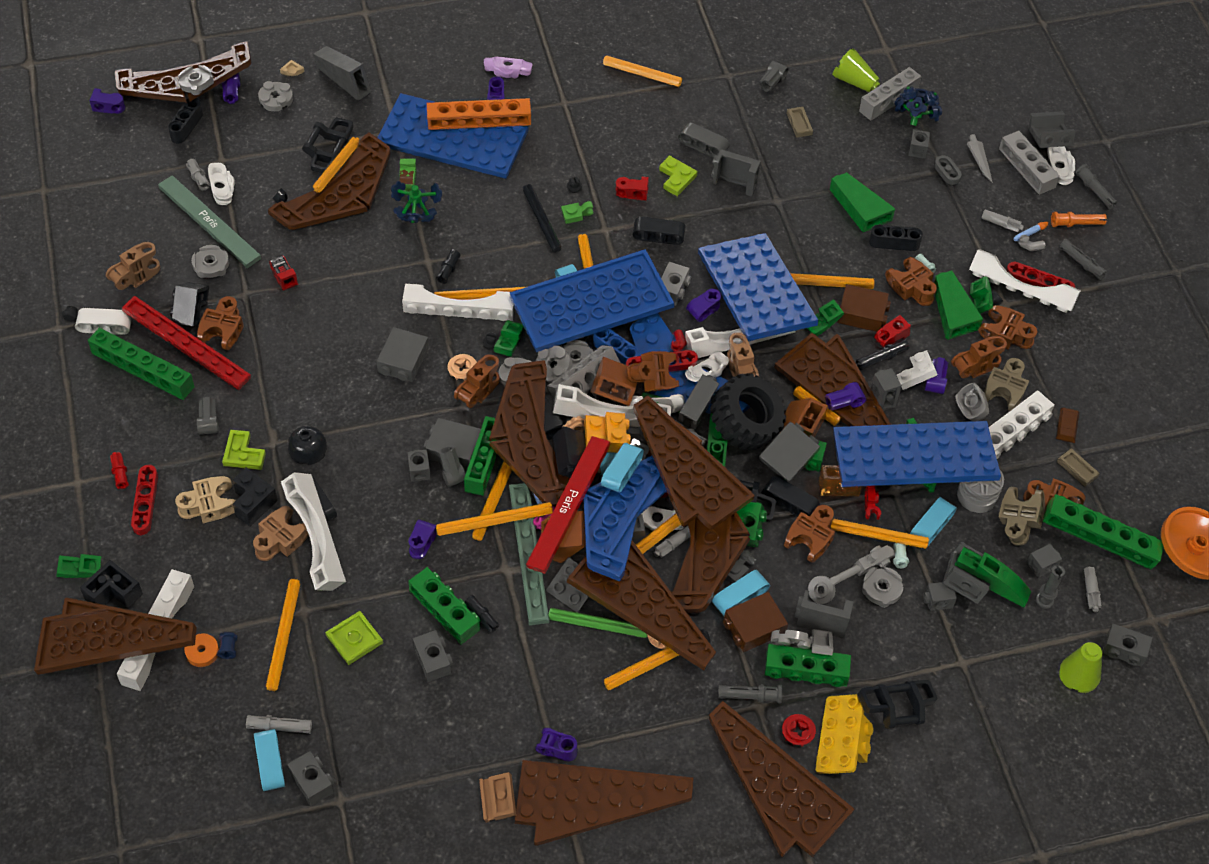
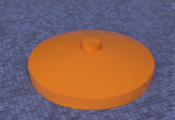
(1187, 540)

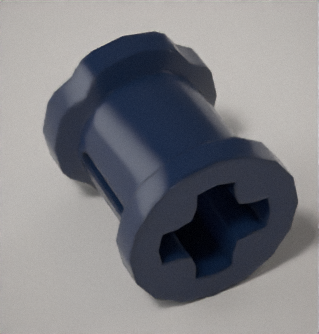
(227, 645)

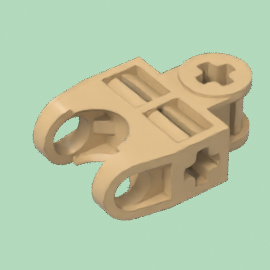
(197, 504)

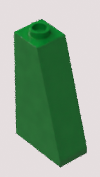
(860, 202)
(955, 307)

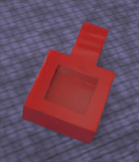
(871, 499)

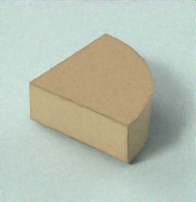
(292, 69)

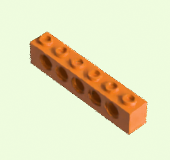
(478, 114)

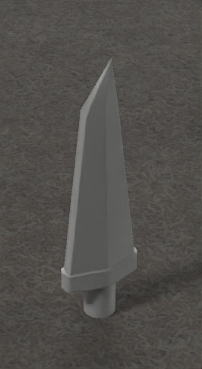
(979, 154)

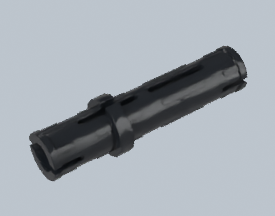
(888, 352)

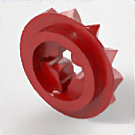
(804, 723)

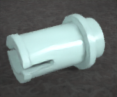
(931, 266)
(901, 559)

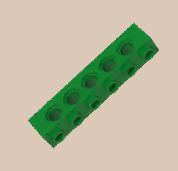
(141, 363)
(1103, 531)

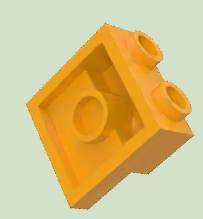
(609, 428)

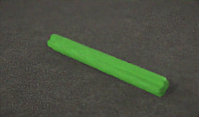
(595, 622)

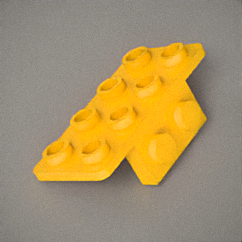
(843, 735)

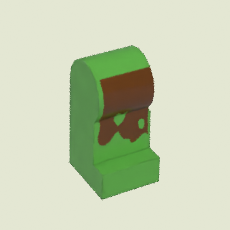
(408, 172)

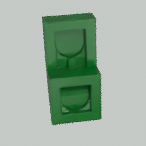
(982, 295)
(827, 316)
(509, 338)
(78, 567)

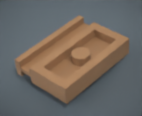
(497, 797)

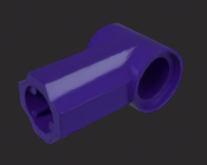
(230, 89)
(938, 383)
(850, 395)

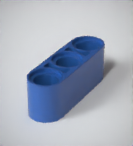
(609, 338)

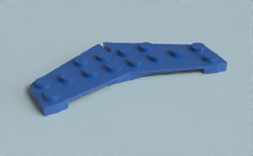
(653, 335)
(613, 516)

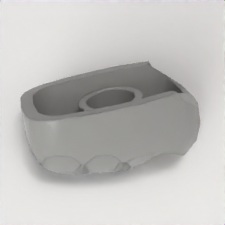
(972, 402)

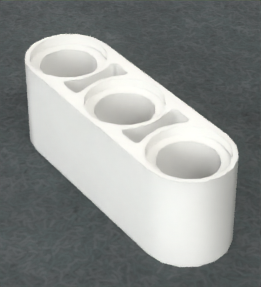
(108, 319)

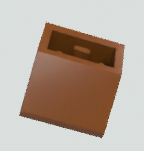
(613, 382)
(807, 414)
(573, 540)

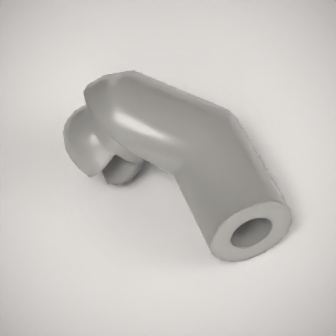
(1031, 246)

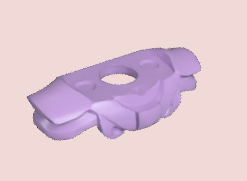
(518, 67)

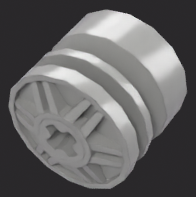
(980, 495)

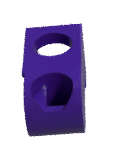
(106, 102)

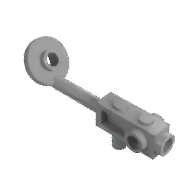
(877, 557)

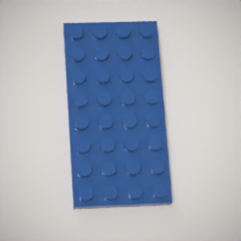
(478, 149)
(757, 287)
(591, 300)
(915, 453)

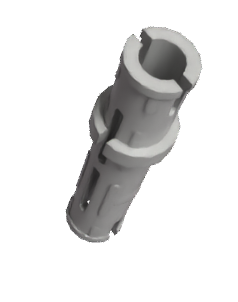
(280, 724)

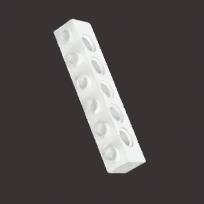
(1020, 421)

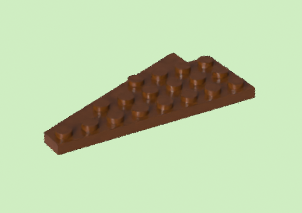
(827, 369)
(692, 476)
(646, 604)
(102, 633)
(785, 794)
(581, 798)

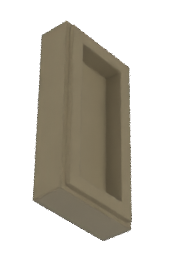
(799, 122)
(1078, 467)

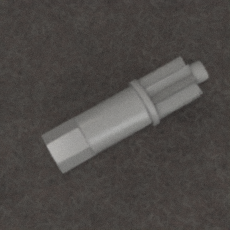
(1006, 222)
(672, 542)
(1093, 593)

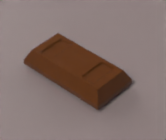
(1067, 425)

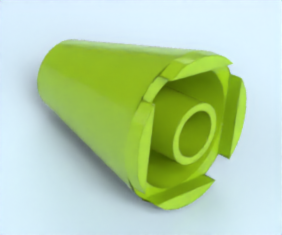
(856, 72)
(1082, 668)

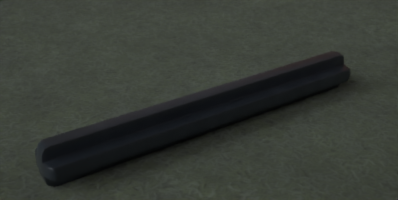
(542, 218)

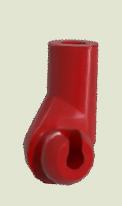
(680, 341)

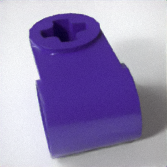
(496, 89)
(704, 304)
(421, 539)
(553, 744)

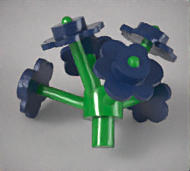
(416, 197)

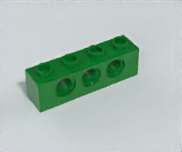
(481, 461)
(432, 601)
(798, 657)

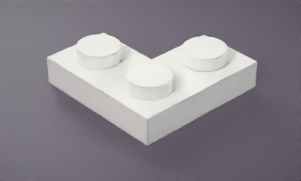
(922, 370)

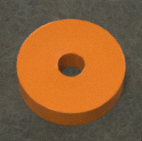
(204, 658)

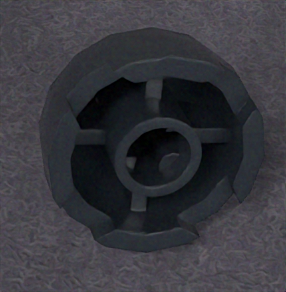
(307, 445)

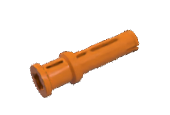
(1069, 219)

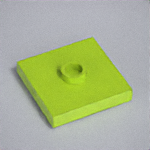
(354, 637)

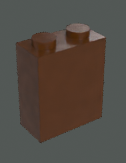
(864, 308)
(754, 621)

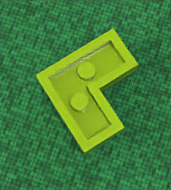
(680, 175)
(239, 455)

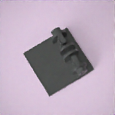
(564, 591)

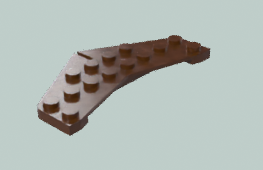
(165, 83)
(345, 194)
(522, 426)
(709, 561)

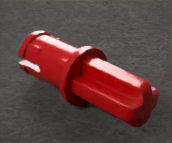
(119, 470)

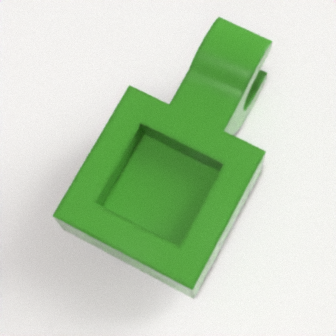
(575, 213)

